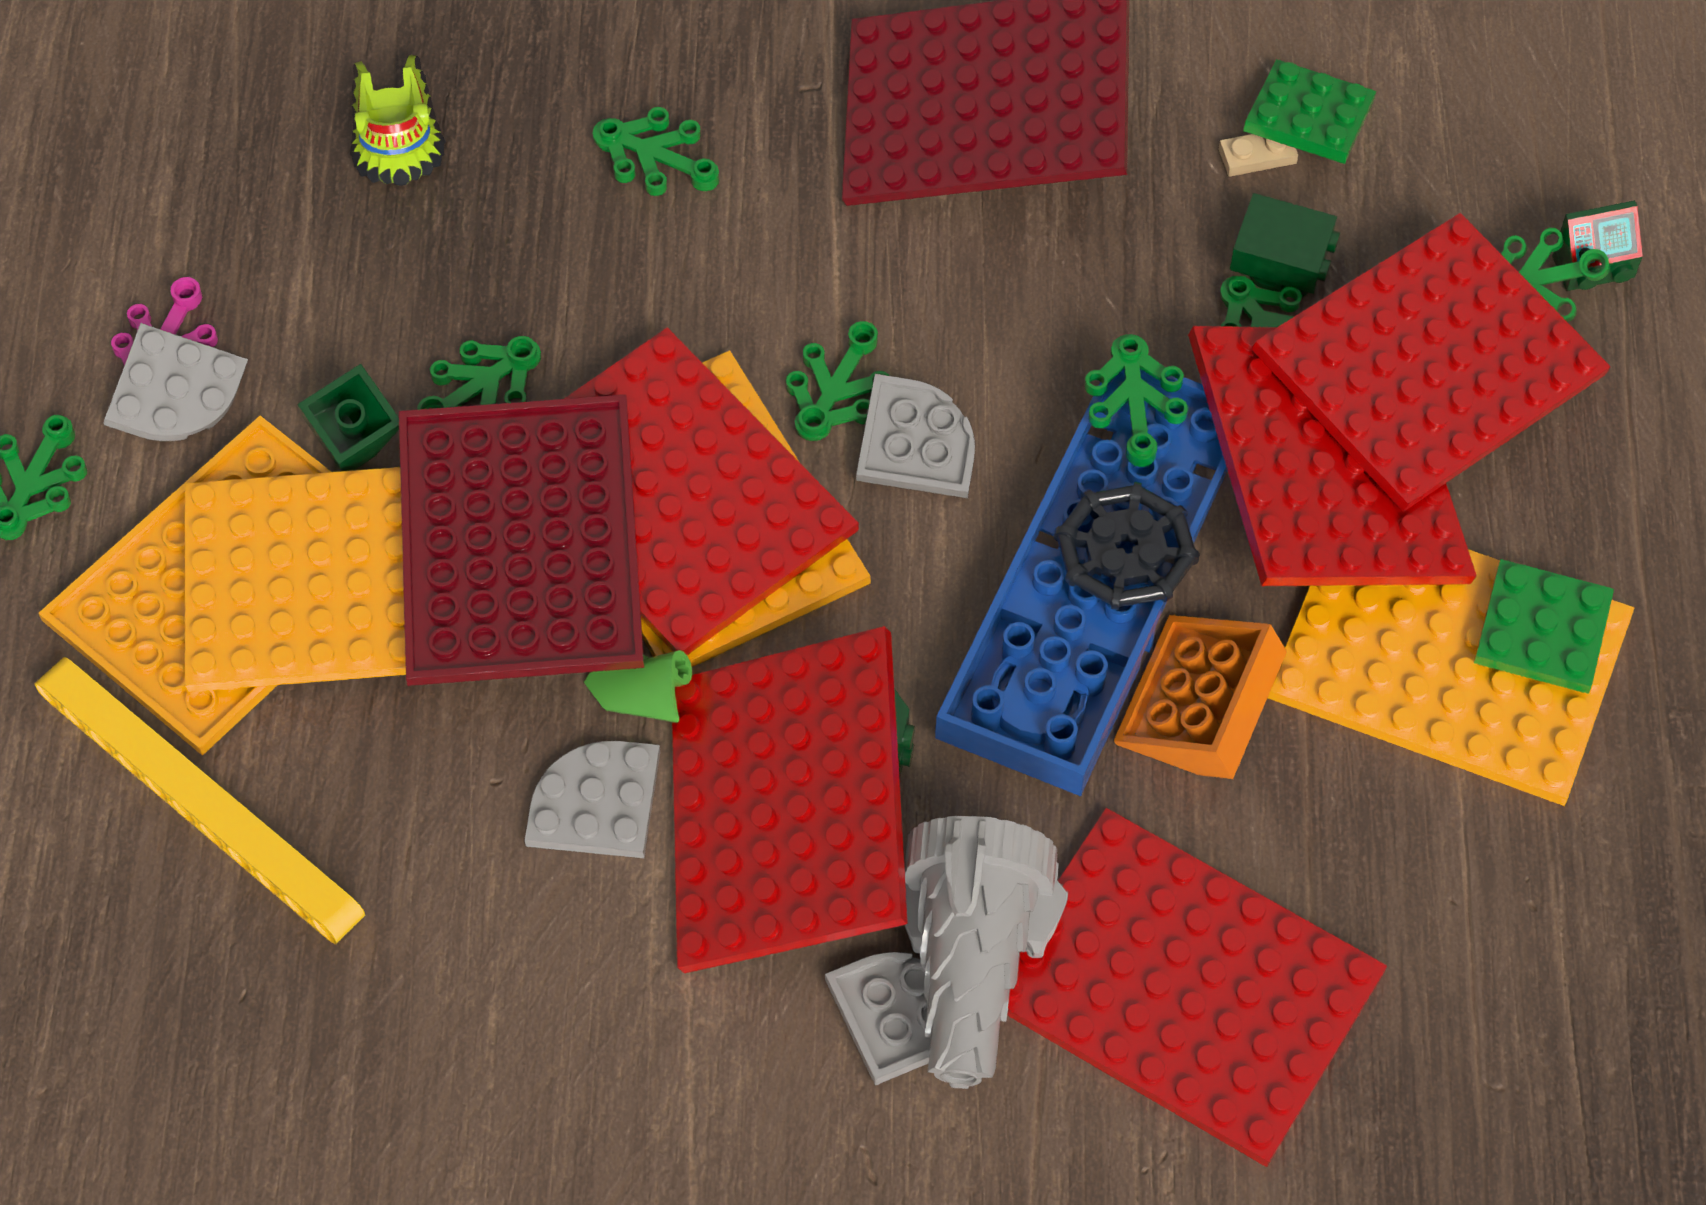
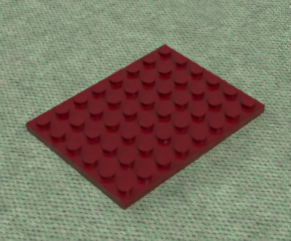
(986, 98)
(518, 540)

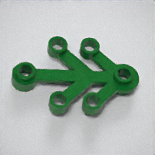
(653, 150)
(1537, 277)
(1249, 299)
(485, 378)
(833, 388)
(1135, 392)
(34, 481)

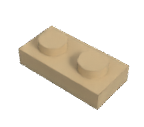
(1254, 154)

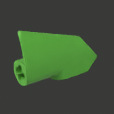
(644, 690)

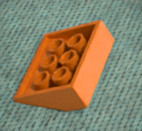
(1202, 694)

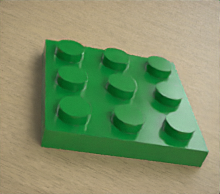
(1310, 111)
(1544, 626)

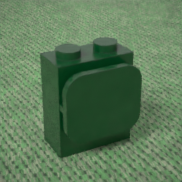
(1284, 245)

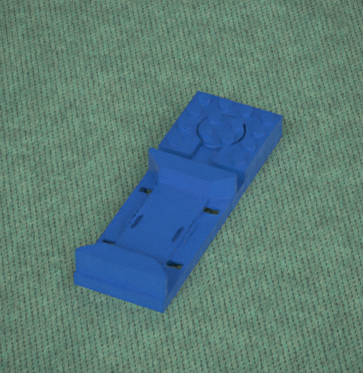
(1052, 656)

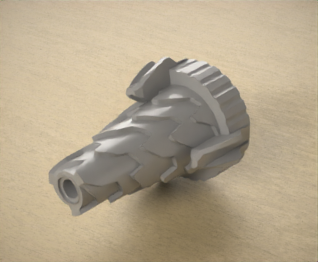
(974, 903)

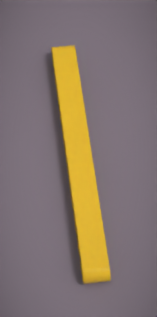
(200, 800)

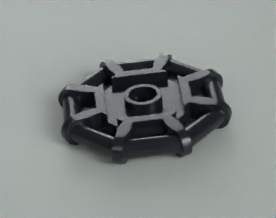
(1130, 526)

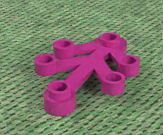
(180, 288)

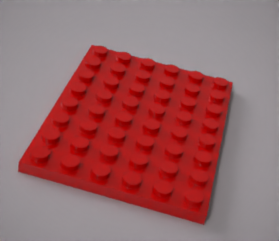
(1430, 360)
(714, 496)
(1303, 496)
(787, 802)
(1192, 987)

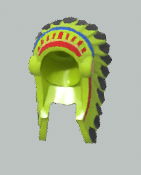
(394, 127)

